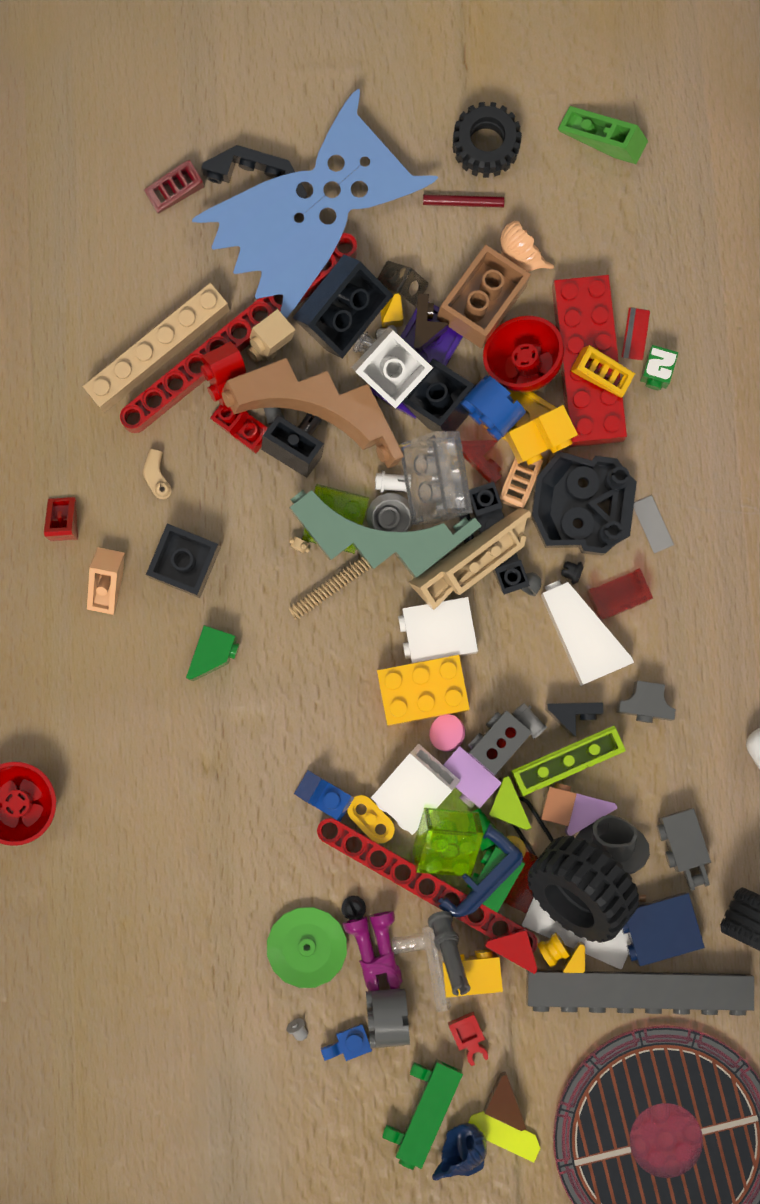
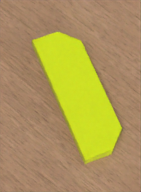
(518, 1142)

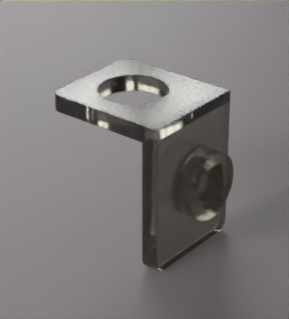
(399, 278)

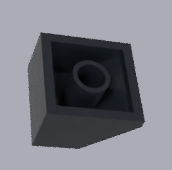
(439, 398)

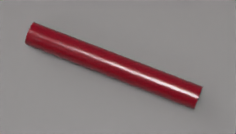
(462, 200)

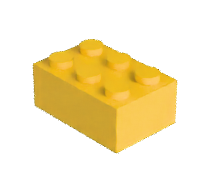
(423, 690)

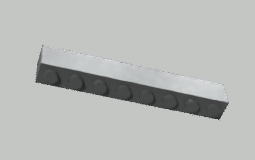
(640, 990)

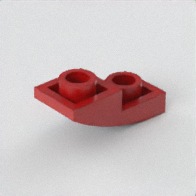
(241, 427)

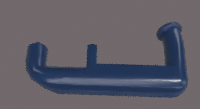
(491, 881)

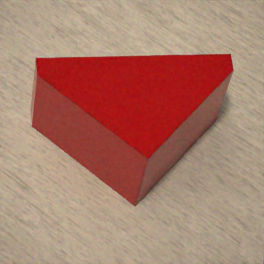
(61, 519)
(514, 947)

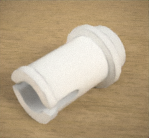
(389, 482)

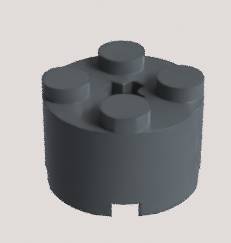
(387, 1018)

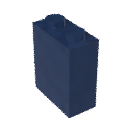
(663, 930)

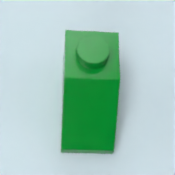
(212, 652)

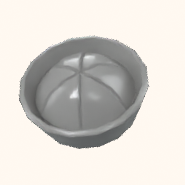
(389, 513)

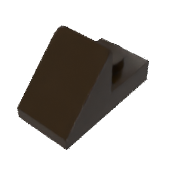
(426, 331)

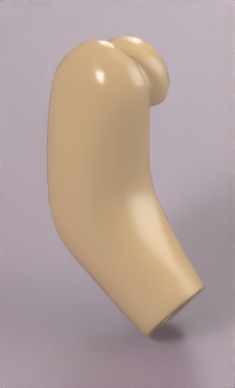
(153, 476)

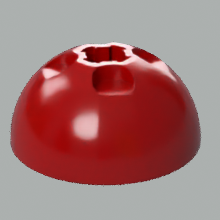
(524, 353)
(39, 803)

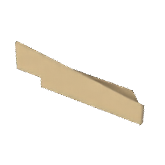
(472, 560)

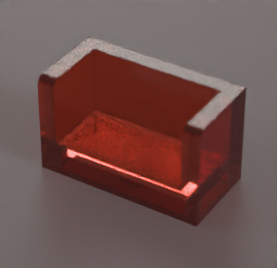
(620, 595)

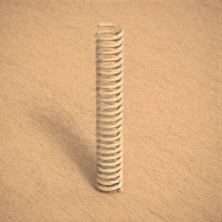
(315, 596)

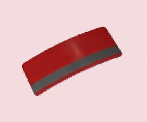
(635, 333)

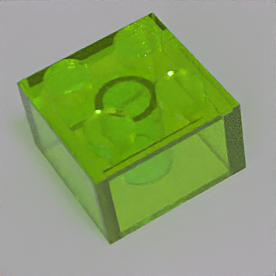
(447, 842)

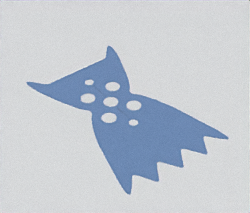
(296, 252)

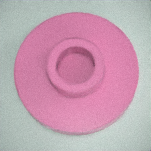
(447, 733)

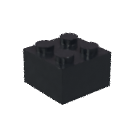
(183, 560)

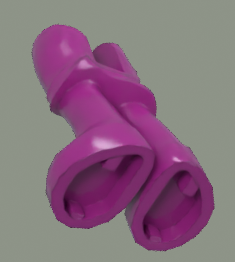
(386, 960)

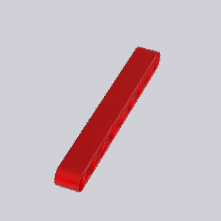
(412, 883)

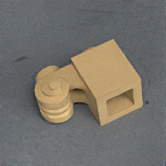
(269, 337)

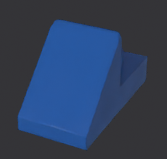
(323, 795)

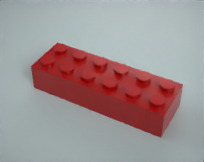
(584, 319)

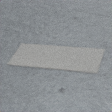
(653, 524)

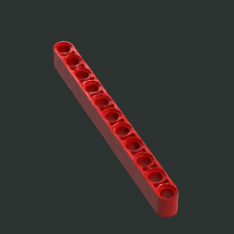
(223, 336)

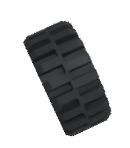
(583, 888)

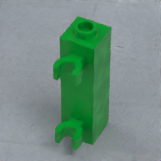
(427, 1115)

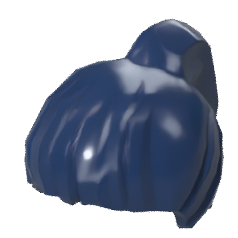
(462, 1152)

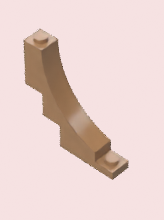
(351, 412)

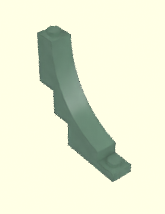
(414, 549)

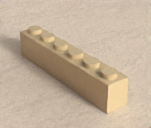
(157, 348)

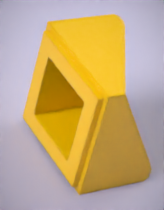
(392, 312)

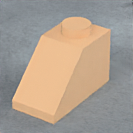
(105, 580)

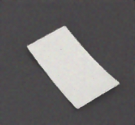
(611, 952)

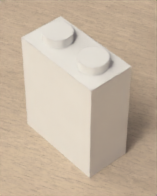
(439, 631)
(413, 786)

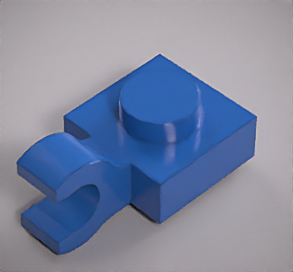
(352, 1043)

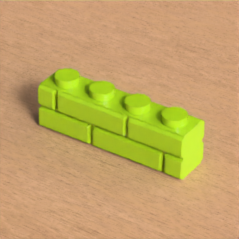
(568, 761)

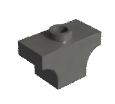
(647, 703)

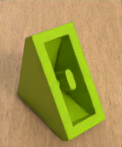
(508, 807)

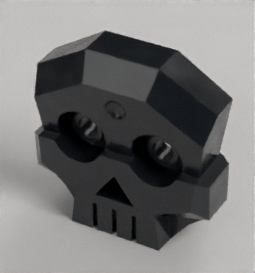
(561, 500)

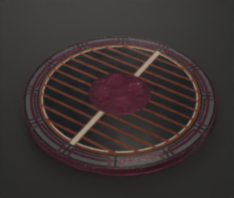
(660, 1122)

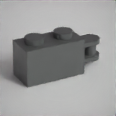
(685, 845)

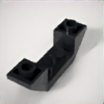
(222, 166)
(488, 511)

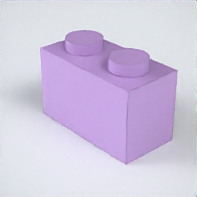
(475, 781)

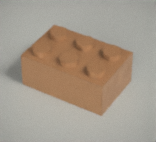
(483, 296)

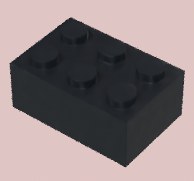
(343, 306)

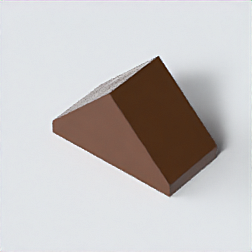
(503, 1104)

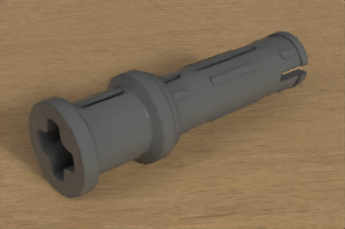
(447, 942)

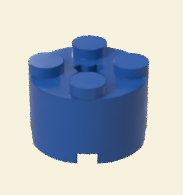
(493, 407)

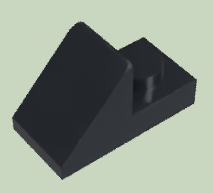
(566, 713)

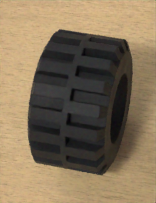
(486, 118)

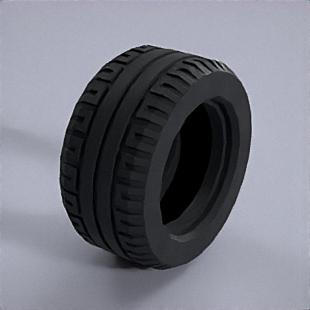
(743, 918)

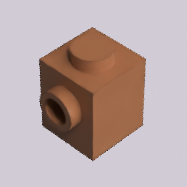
(558, 804)

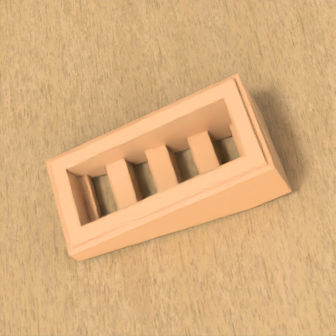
(512, 500)

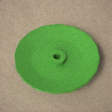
(306, 947)

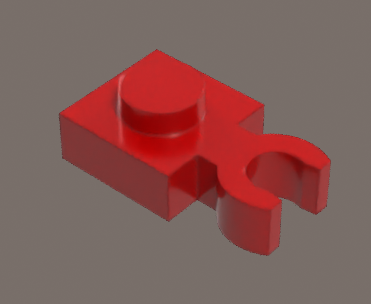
(467, 1035)

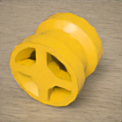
(553, 949)

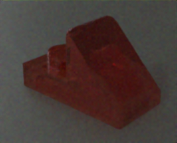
(475, 453)

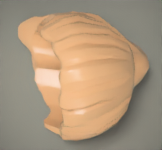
(519, 248)

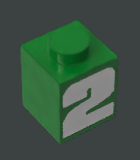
(659, 367)

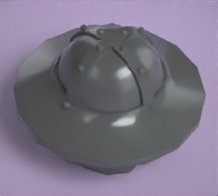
(619, 840)

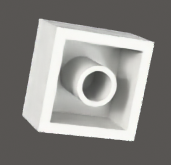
(392, 367)

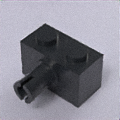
(294, 444)

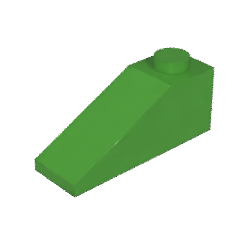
(605, 134)

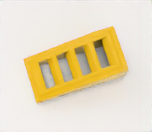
(598, 379)

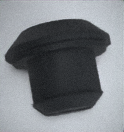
(574, 571)
(353, 907)

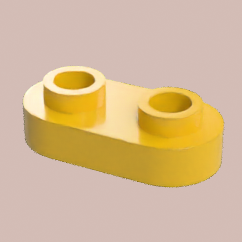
(369, 820)

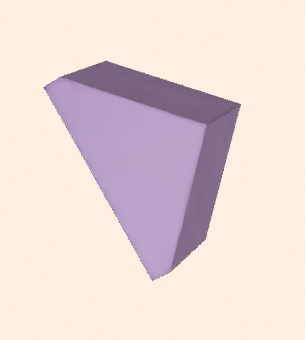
(587, 811)

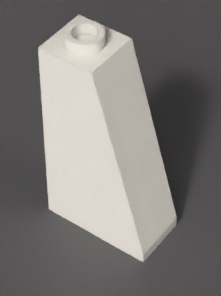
(585, 638)

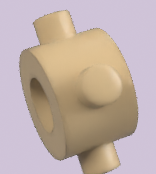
(299, 545)

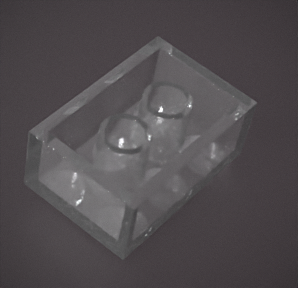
(435, 477)

